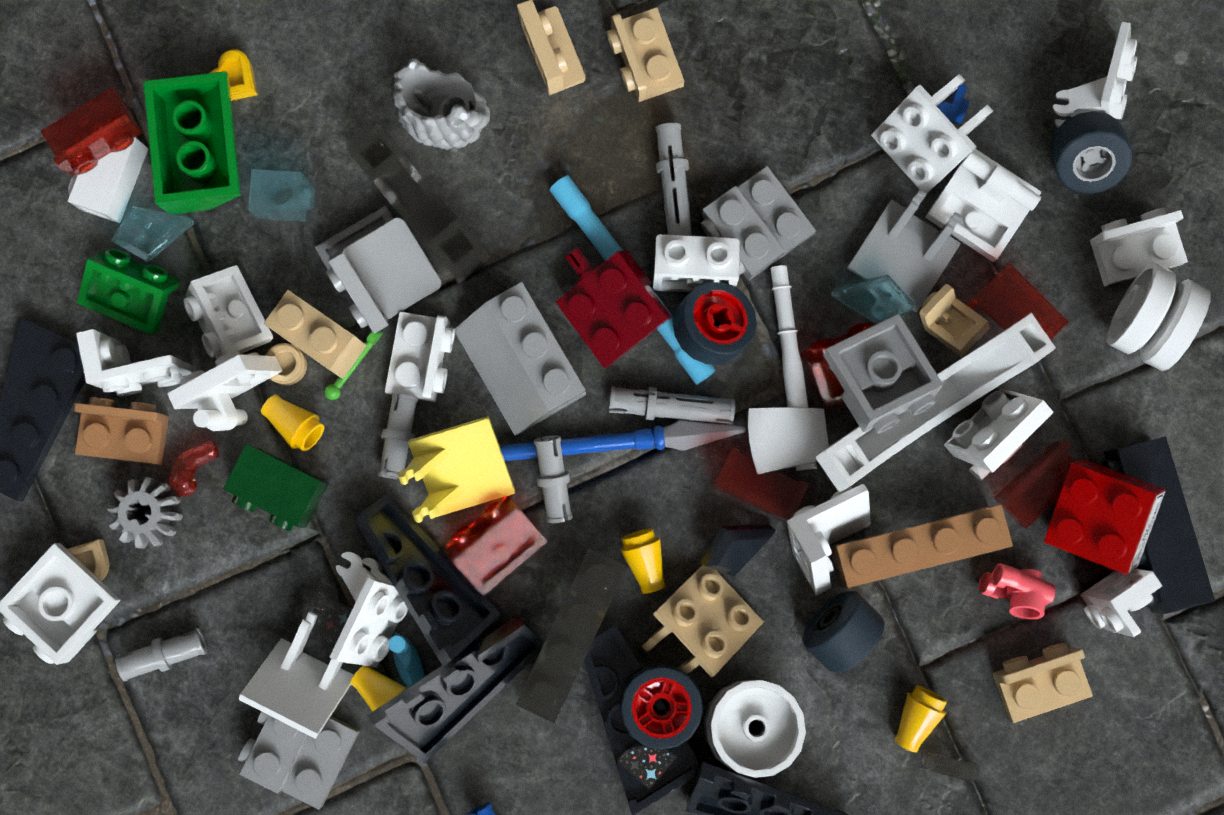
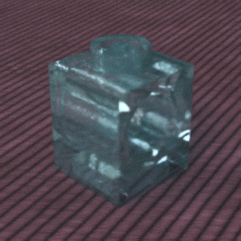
(267, 183)

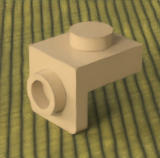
(952, 321)

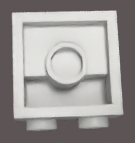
(57, 605)

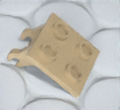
(707, 620)

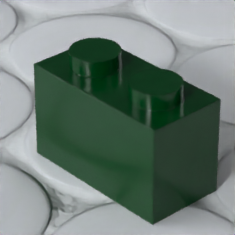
(274, 487)

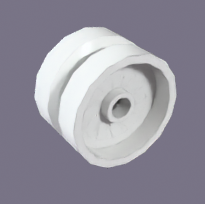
(1158, 317)
(780, 731)

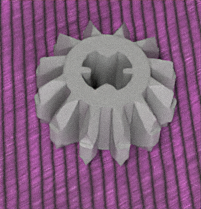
(130, 506)

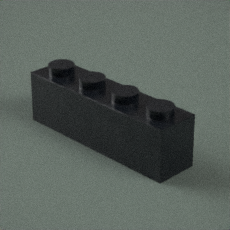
(1172, 542)

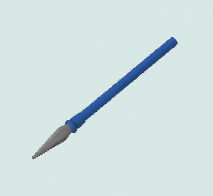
(679, 435)

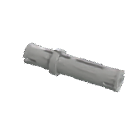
(670, 139)
(669, 405)

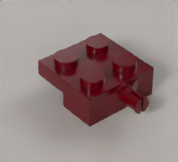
(611, 305)

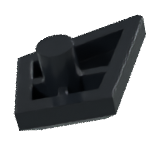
(735, 546)

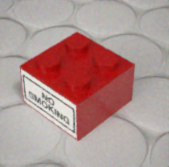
(1104, 516)

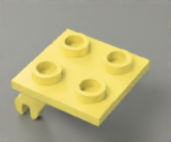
(458, 468)

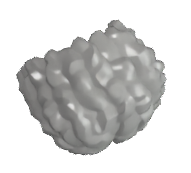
(438, 106)

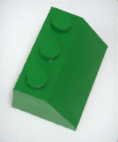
(192, 142)

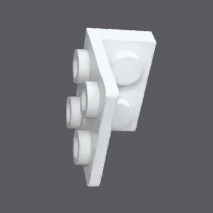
(109, 366)
(818, 527)

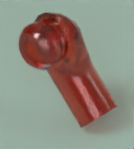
(183, 471)

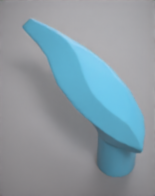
(406, 659)

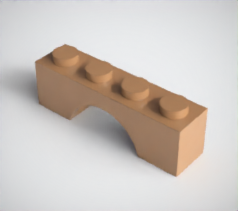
(921, 546)

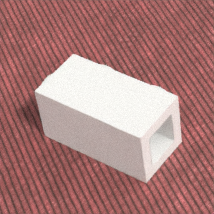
(110, 184)

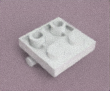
(988, 200)
(214, 389)
(997, 430)

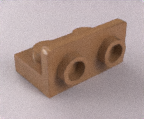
(121, 433)

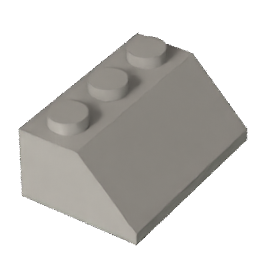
(519, 359)

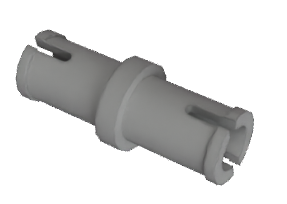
(397, 435)
(553, 479)
(161, 654)

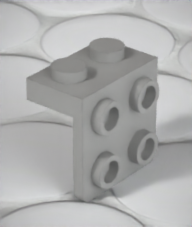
(383, 274)

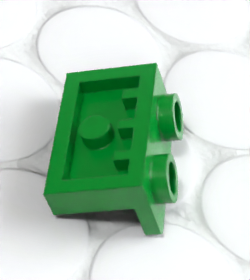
(126, 289)

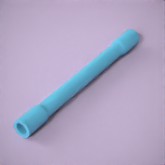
(580, 211)

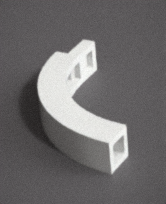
(962, 382)

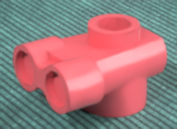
(1022, 587)

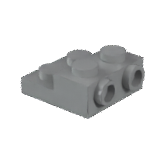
(761, 218)
(883, 374)
(295, 761)

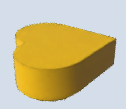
(240, 74)

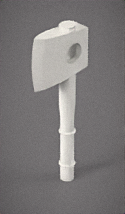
(792, 434)

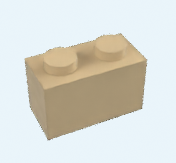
(315, 334)

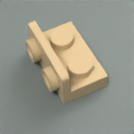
(550, 47)
(647, 54)
(1043, 682)

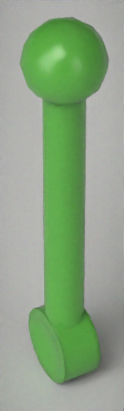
(333, 391)

